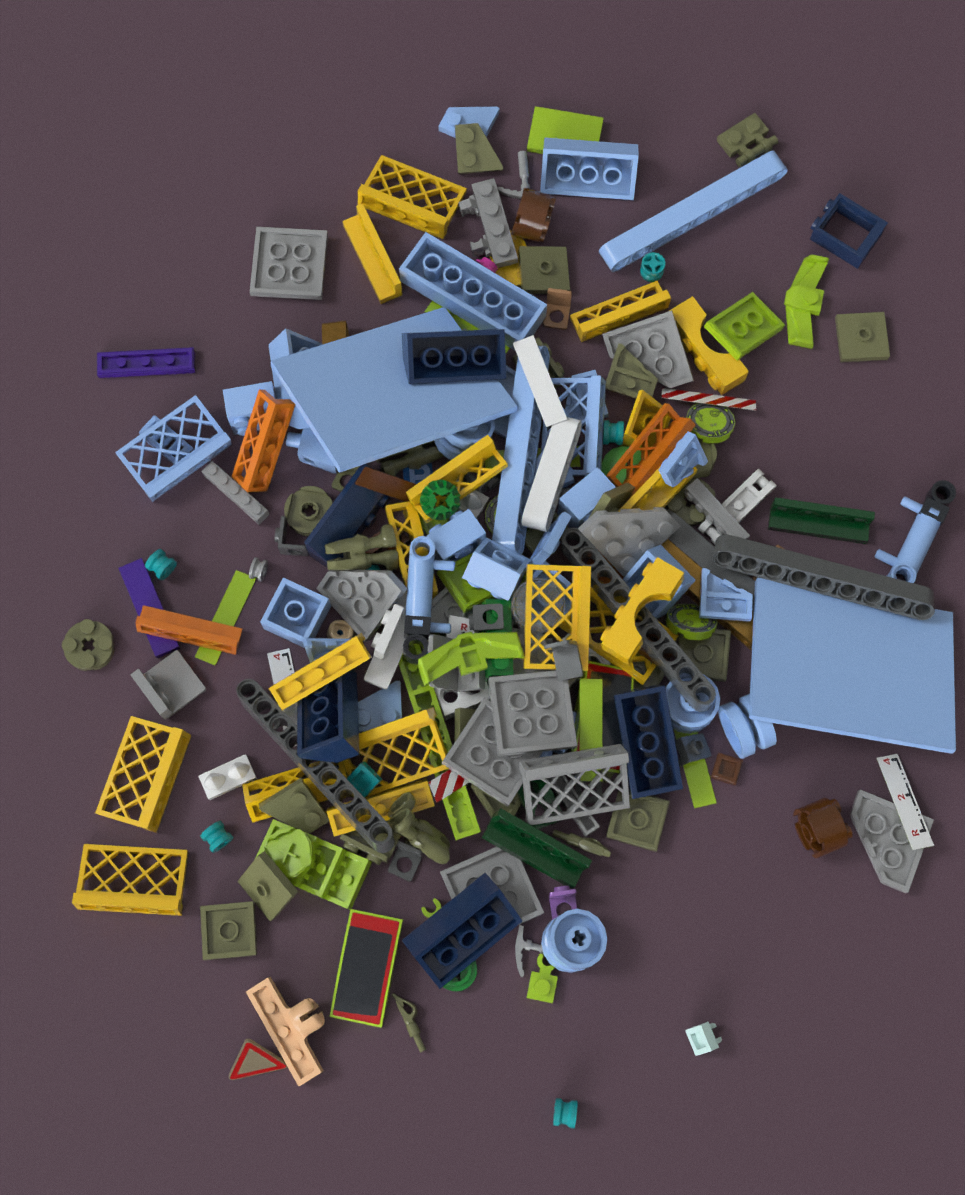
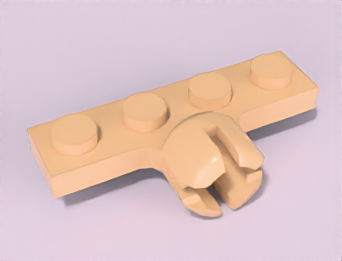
(289, 1028)

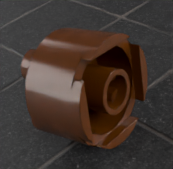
(533, 215)
(822, 827)

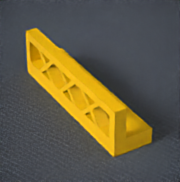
(373, 256)
(621, 315)
(457, 468)
(655, 492)
(413, 527)
(320, 672)
(270, 787)
(382, 803)

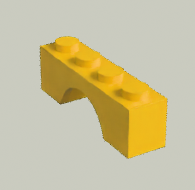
(721, 369)
(659, 583)

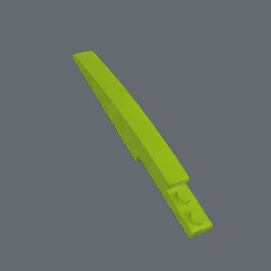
(423, 697)

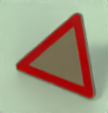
(255, 1060)

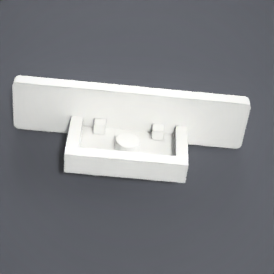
(388, 646)

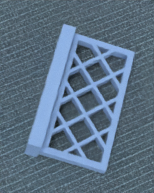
(594, 420)
(188, 464)

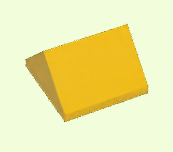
(642, 413)

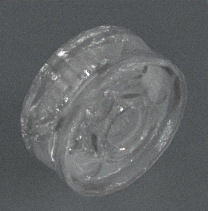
(549, 617)

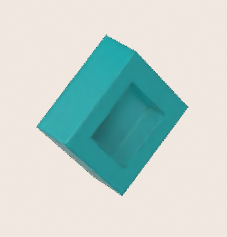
(364, 779)

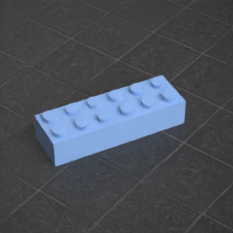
(471, 290)

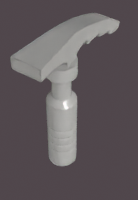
(524, 175)
(520, 944)

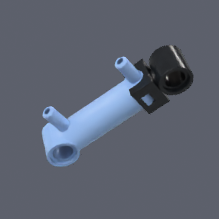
(922, 533)
(419, 598)

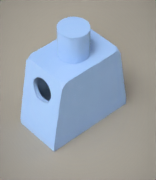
(310, 450)

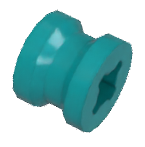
(653, 261)
(613, 432)
(160, 564)
(216, 836)
(565, 1113)

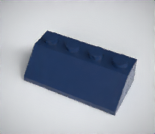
(454, 356)
(346, 517)
(329, 721)
(648, 740)
(462, 930)

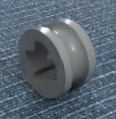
(258, 569)

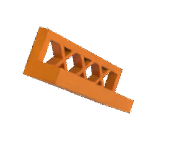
(265, 445)
(651, 459)
(188, 629)

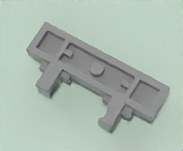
(497, 238)

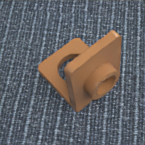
(559, 301)

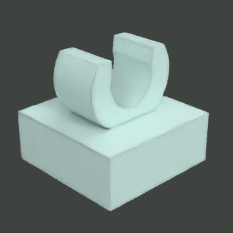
(702, 1038)

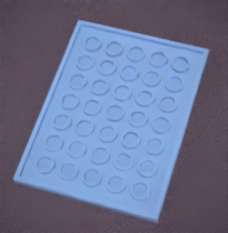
(361, 398)
(852, 668)

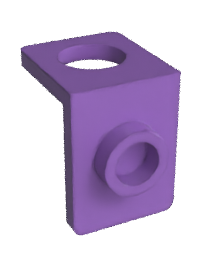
(562, 895)

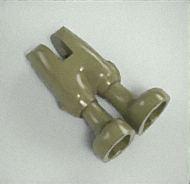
(414, 460)
(355, 548)
(417, 831)

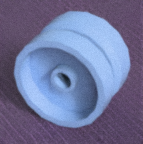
(458, 442)
(683, 716)
(743, 732)
(589, 938)

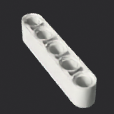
(551, 474)

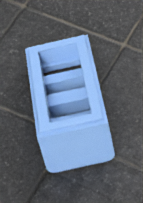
(152, 441)

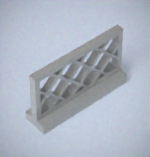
(577, 763)

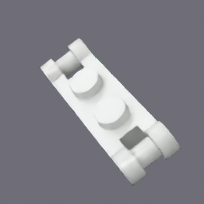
(742, 501)

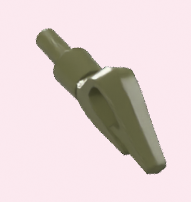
(588, 844)
(411, 1025)

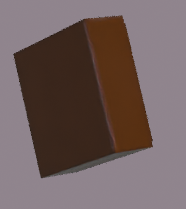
(726, 769)

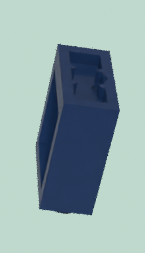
(858, 215)

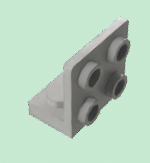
(453, 679)
(169, 684)

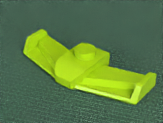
(804, 300)
(469, 654)

